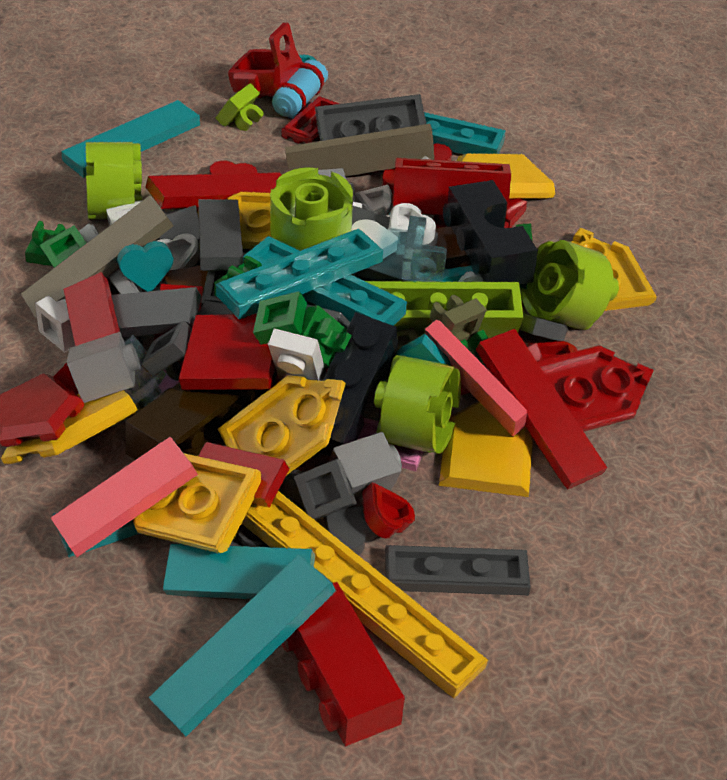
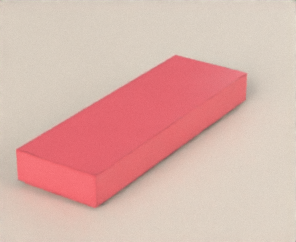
(479, 380)
(123, 496)

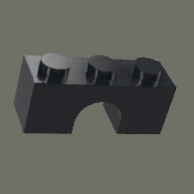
(478, 220)
(360, 367)

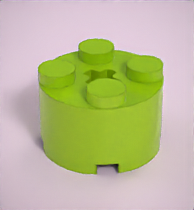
(112, 176)
(310, 208)
(570, 285)
(418, 403)

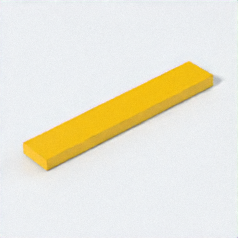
(375, 599)

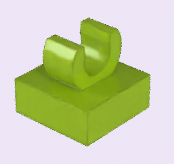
(240, 108)

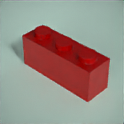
(427, 181)
(345, 672)

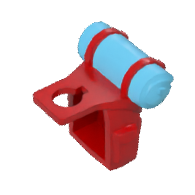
(280, 74)

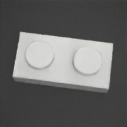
(296, 355)

